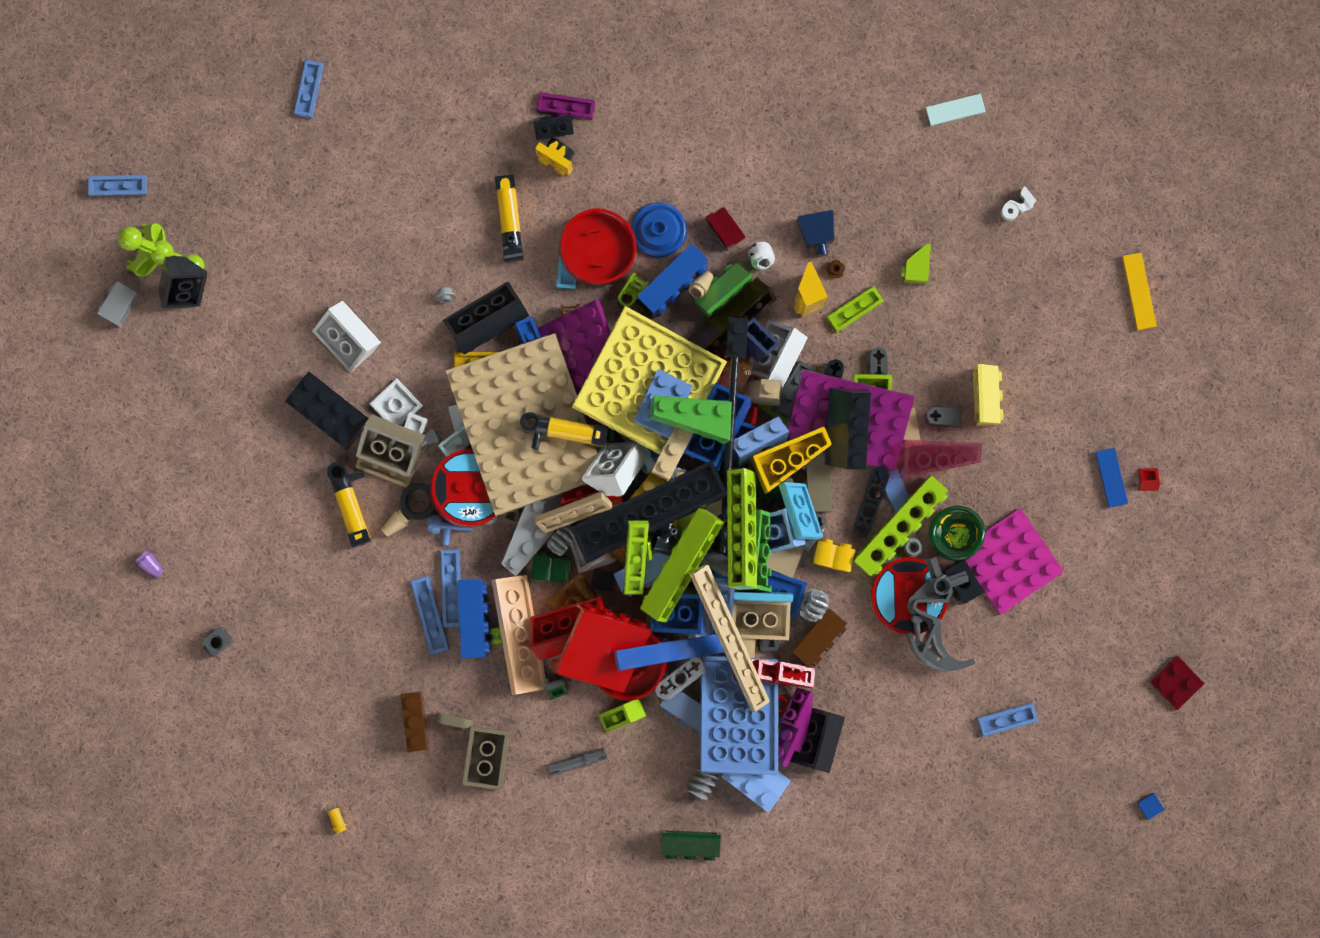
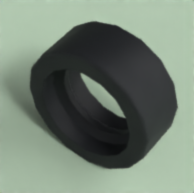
(404, 502)

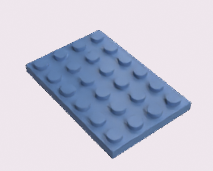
(730, 733)

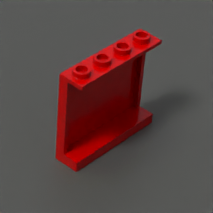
(592, 645)

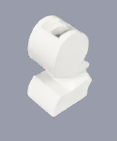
(1012, 208)

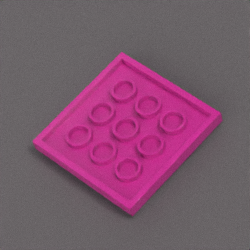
(1013, 562)

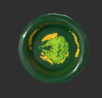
(957, 533)

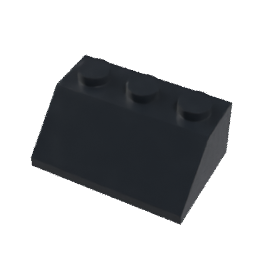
(181, 283)
(820, 741)

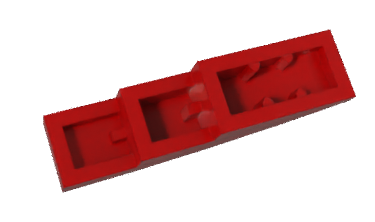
(784, 673)

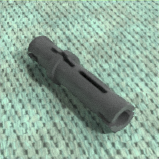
(584, 759)

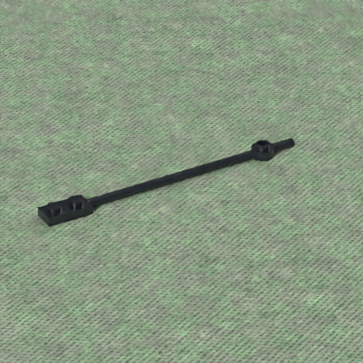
(735, 348)

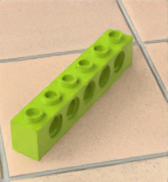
(929, 485)
(741, 529)

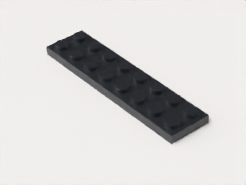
(657, 506)

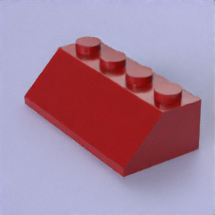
(552, 629)

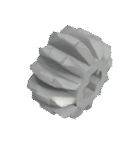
(561, 540)
(814, 605)

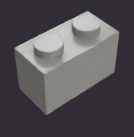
(118, 303)

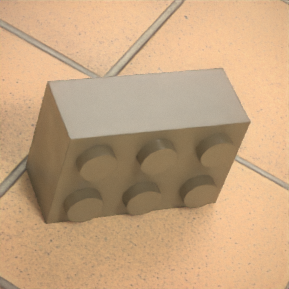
(390, 445)
(486, 758)

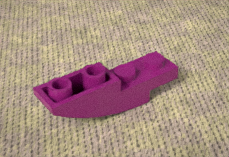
(796, 725)

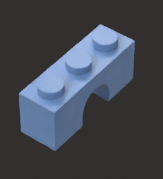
(767, 435)

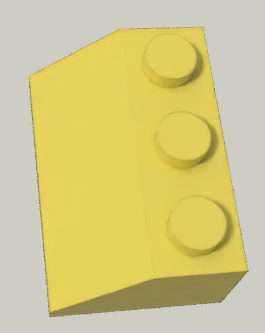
(987, 395)

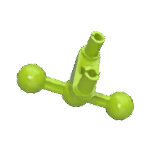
(152, 248)

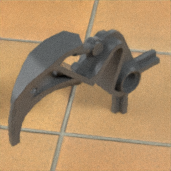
(929, 594)

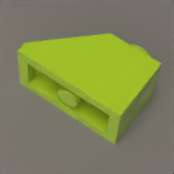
(917, 267)
(622, 715)

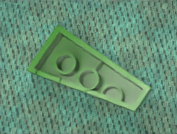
(699, 416)
(763, 551)

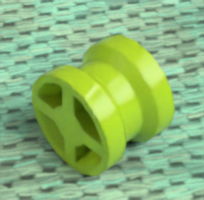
(496, 636)

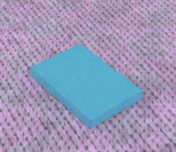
(800, 511)
(763, 596)

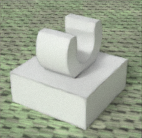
(416, 423)

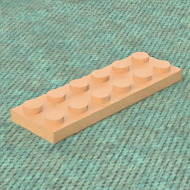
(514, 614)

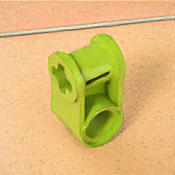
(632, 288)

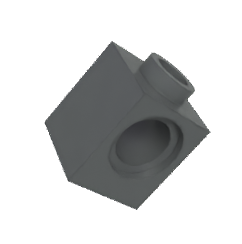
(225, 639)

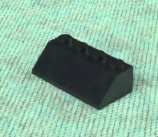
(486, 318)
(848, 428)

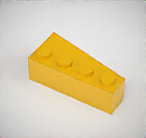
(785, 459)

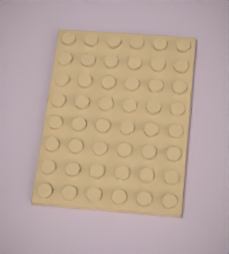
(491, 401)

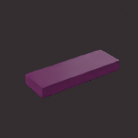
(564, 104)

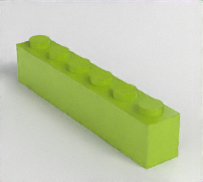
(684, 560)

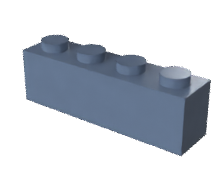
(685, 709)

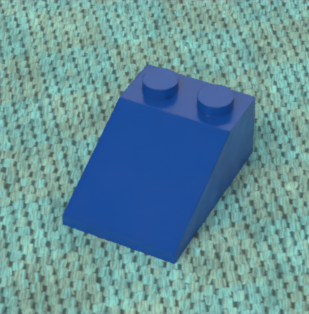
(686, 618)

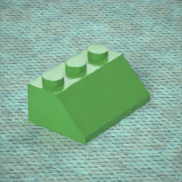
(723, 289)

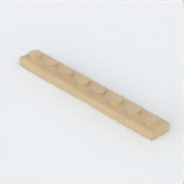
(729, 637)

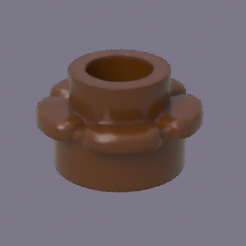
(830, 268)

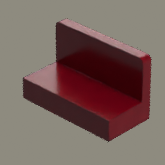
(725, 228)

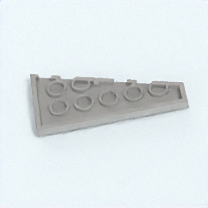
(528, 535)

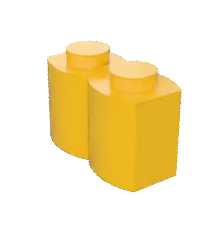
(833, 556)

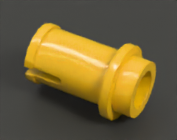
(337, 821)

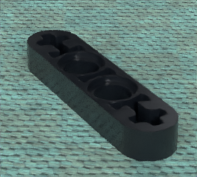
(875, 503)

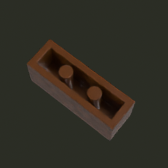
(820, 638)
(414, 721)

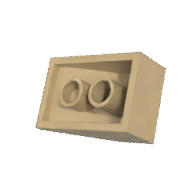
(762, 619)

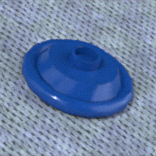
(659, 229)

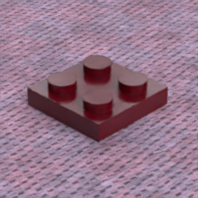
(1177, 683)

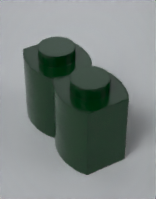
(551, 568)

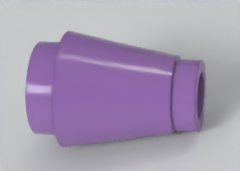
(149, 564)

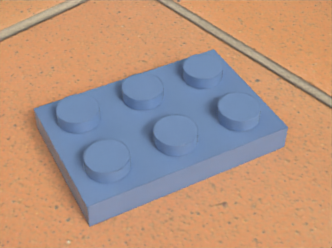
(661, 385)

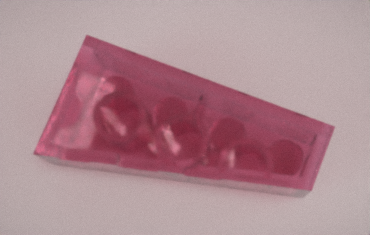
(925, 456)

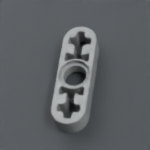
(672, 677)

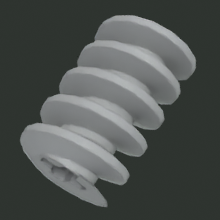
(701, 784)

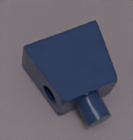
(817, 230)
(759, 341)

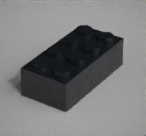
(327, 410)

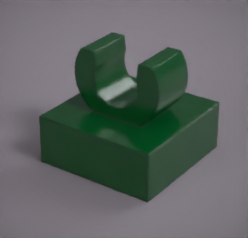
(556, 688)

